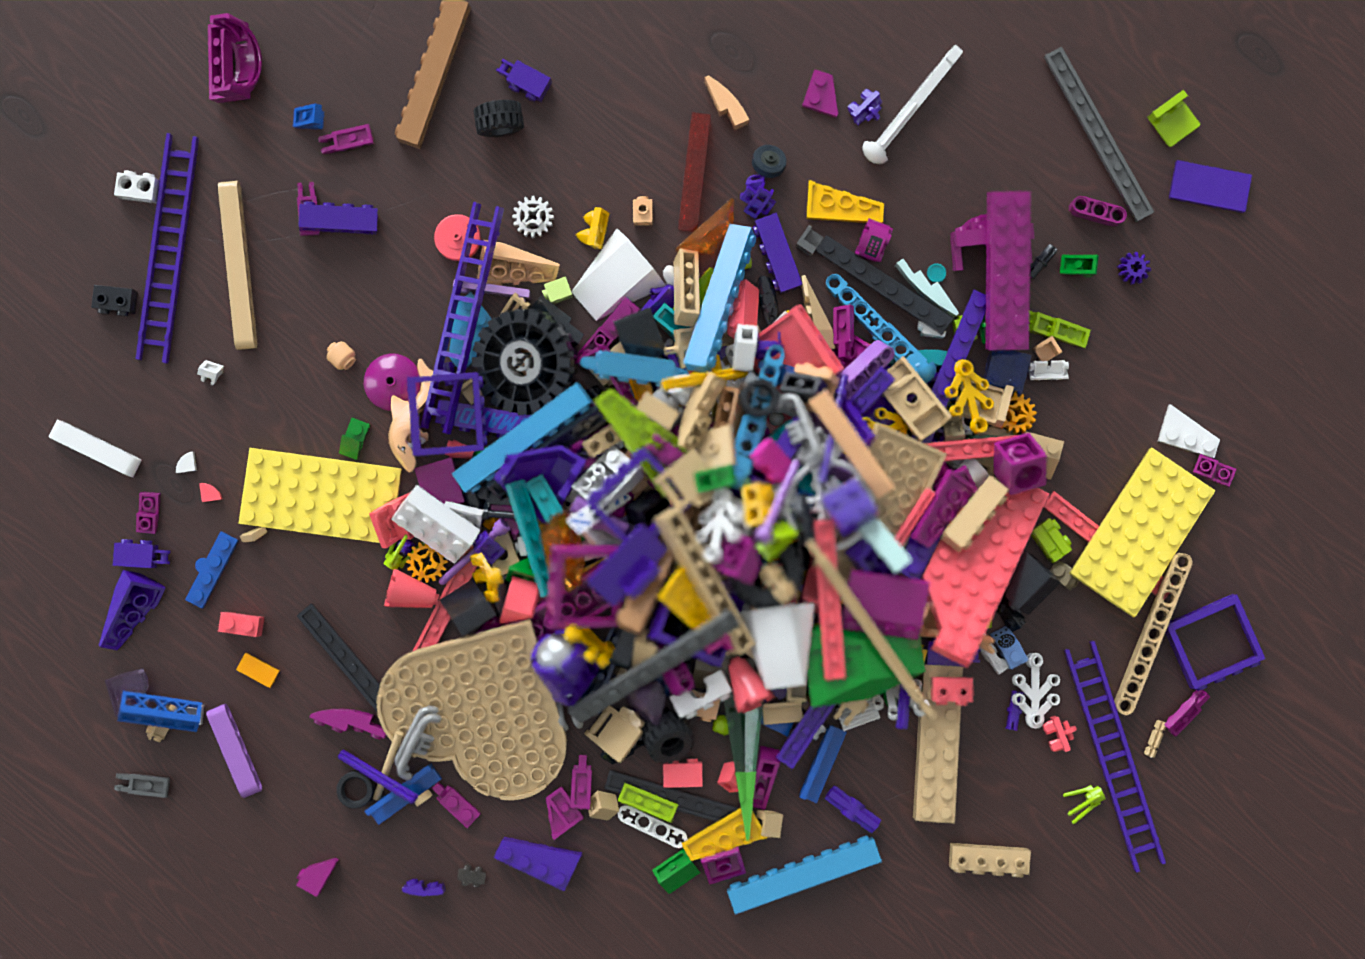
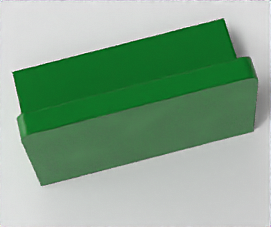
(675, 871)

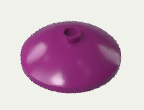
(385, 367)

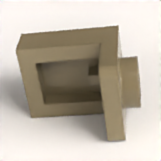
(953, 429)
(1061, 572)

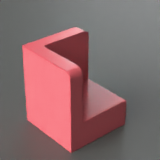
(728, 777)

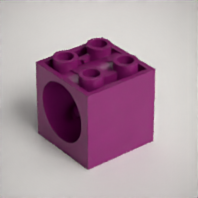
(1020, 463)

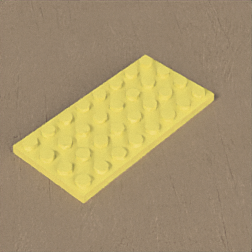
(315, 494)
(1142, 532)

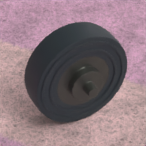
(769, 161)

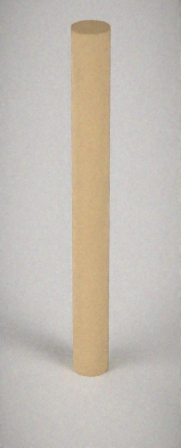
(388, 763)

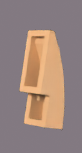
(726, 103)

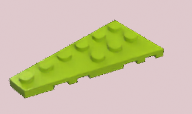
(635, 430)

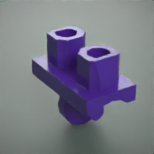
(868, 109)

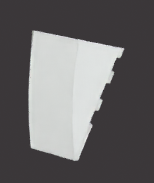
(613, 275)
(781, 643)

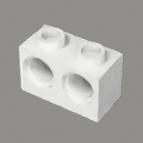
(136, 191)

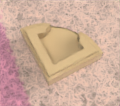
(253, 535)

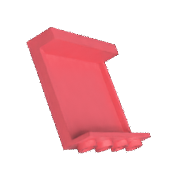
(801, 342)

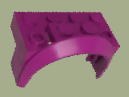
(222, 37)
(970, 234)

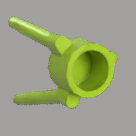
(394, 559)
(1094, 797)

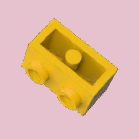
(757, 503)

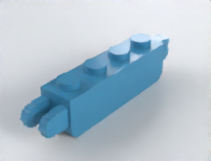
(631, 366)

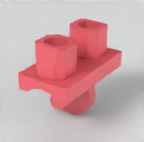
(1061, 742)

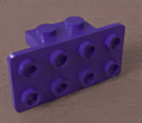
(629, 567)

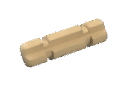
(1155, 739)

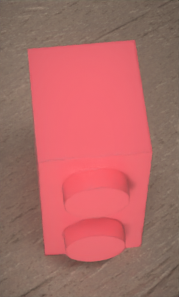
(241, 624)
(683, 773)

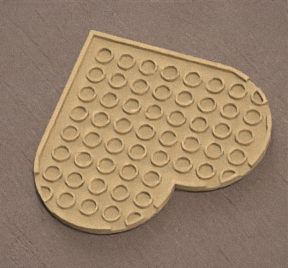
(491, 708)

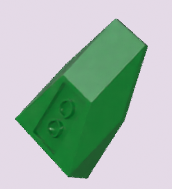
(865, 667)

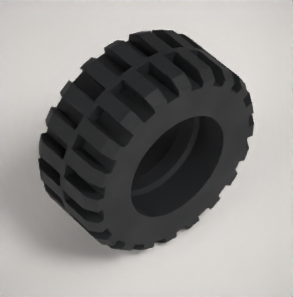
(765, 598)

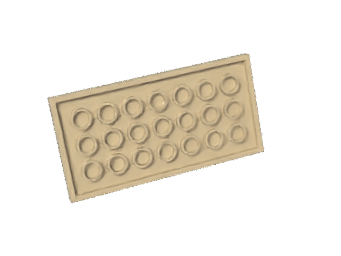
(910, 468)

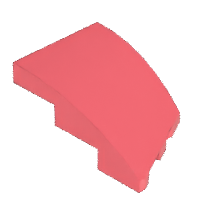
(386, 529)

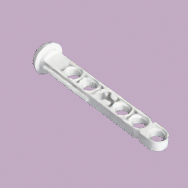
(875, 151)

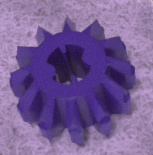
(1128, 272)

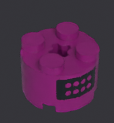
(874, 240)

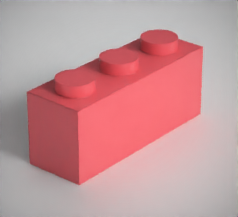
(745, 308)

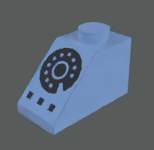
(1009, 647)

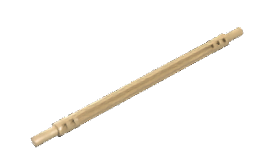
(869, 627)

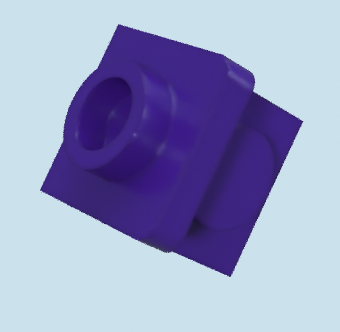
(488, 547)

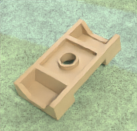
(924, 415)

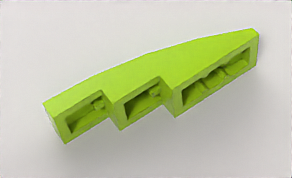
(1059, 329)

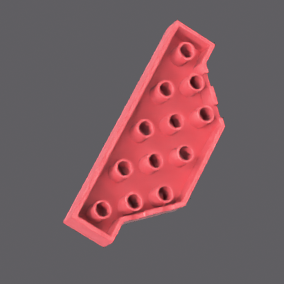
(971, 583)

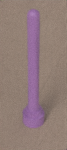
(500, 527)
(764, 533)

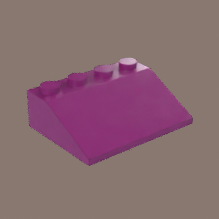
(891, 602)

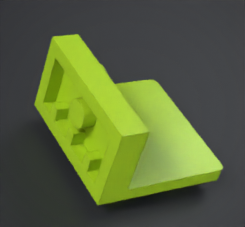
(1174, 119)

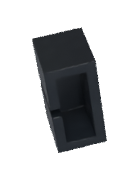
(646, 508)

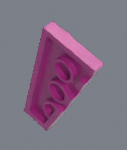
(949, 498)

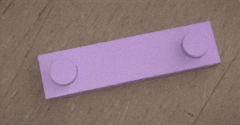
(497, 290)

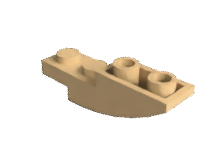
(695, 417)

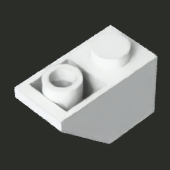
(744, 347)

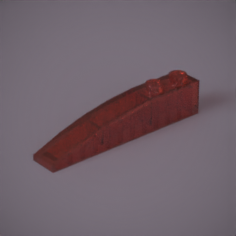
(694, 171)

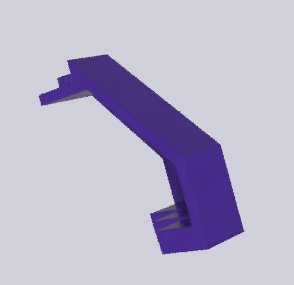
(556, 464)

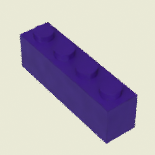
(338, 218)
(778, 254)

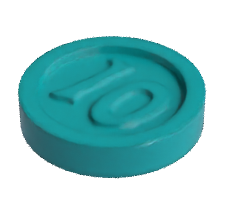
(936, 273)

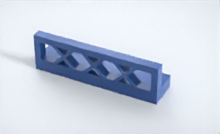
(161, 718)
(822, 763)
(392, 803)

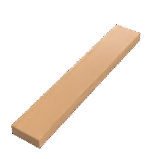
(851, 444)

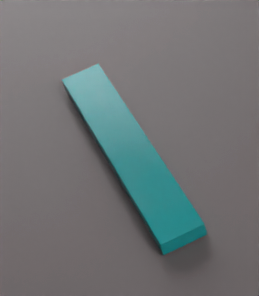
(530, 532)

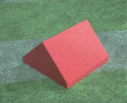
(520, 600)

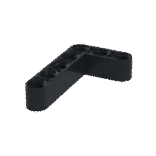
(624, 649)

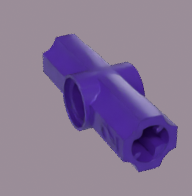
(853, 809)

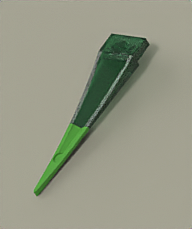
(744, 741)

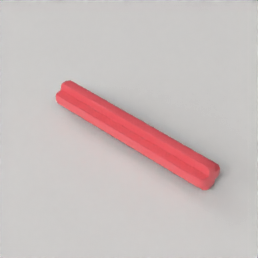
(914, 516)

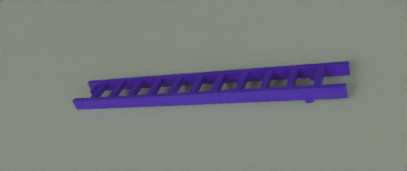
(154, 247)
(451, 315)
(1120, 733)

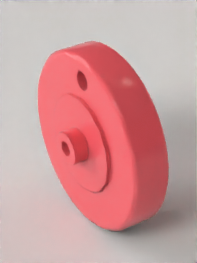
(450, 237)

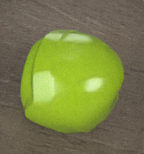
(720, 725)

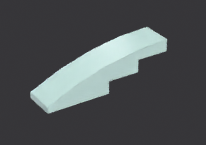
(933, 293)
(884, 544)

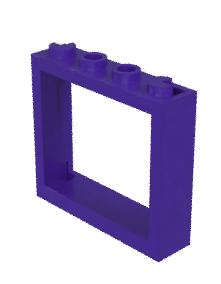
(414, 421)
(611, 482)
(1231, 600)
(715, 658)

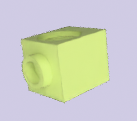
(557, 290)

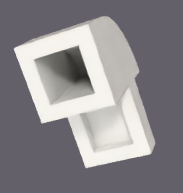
(976, 470)

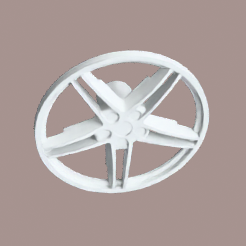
(817, 505)

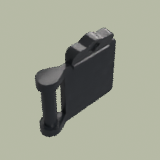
(490, 499)

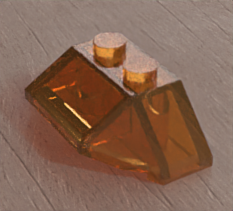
(711, 232)
(558, 533)

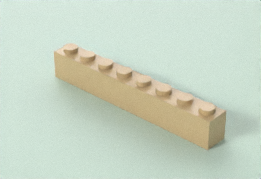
(701, 573)

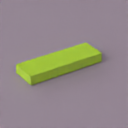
(647, 802)

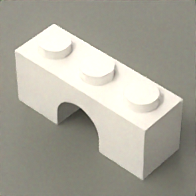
(717, 688)

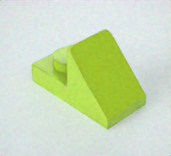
(782, 536)

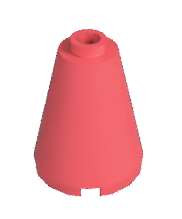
(409, 592)
(747, 685)

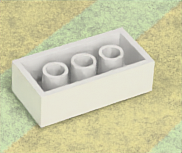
(435, 524)

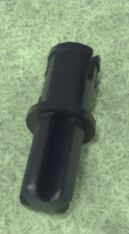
(1042, 260)

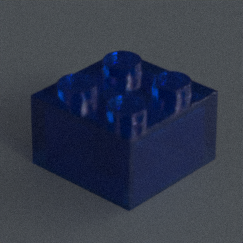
(1007, 368)

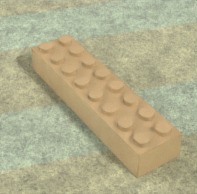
(937, 753)

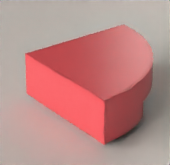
(209, 493)

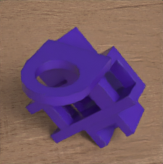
(755, 188)

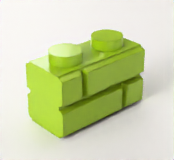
(1051, 540)

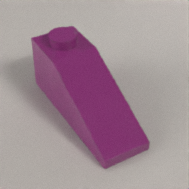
(765, 775)

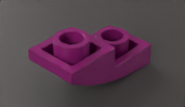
(1214, 471)
(148, 512)

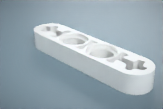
(651, 828)

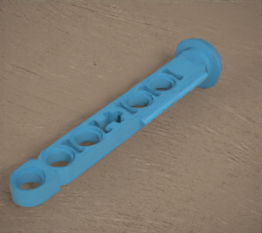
(916, 359)
(743, 464)

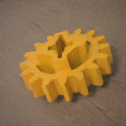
(1023, 414)
(424, 570)

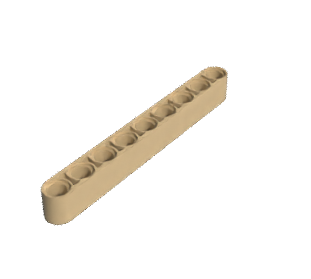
(237, 265)
(1153, 643)

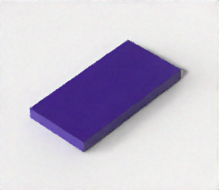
(1210, 186)

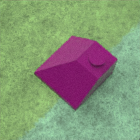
(738, 559)

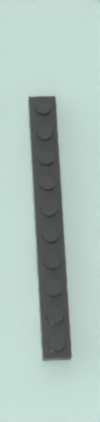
(1098, 134)
(654, 666)

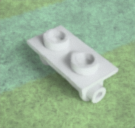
(1041, 371)

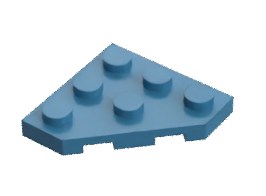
(460, 327)

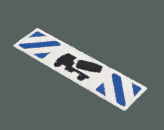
(587, 517)

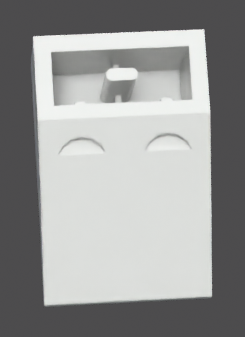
(601, 469)

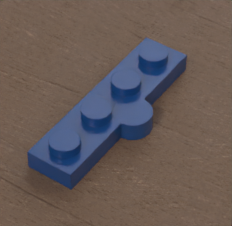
(211, 569)

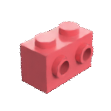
(952, 690)

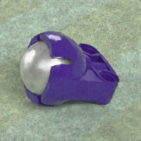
(563, 667)

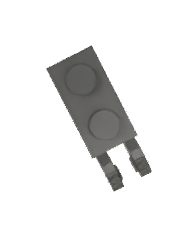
(144, 785)

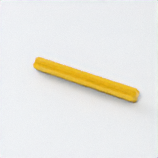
(698, 379)

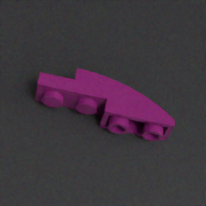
(607, 334)
(344, 718)

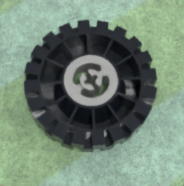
(547, 371)

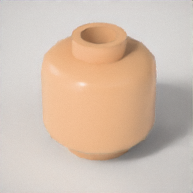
(341, 355)

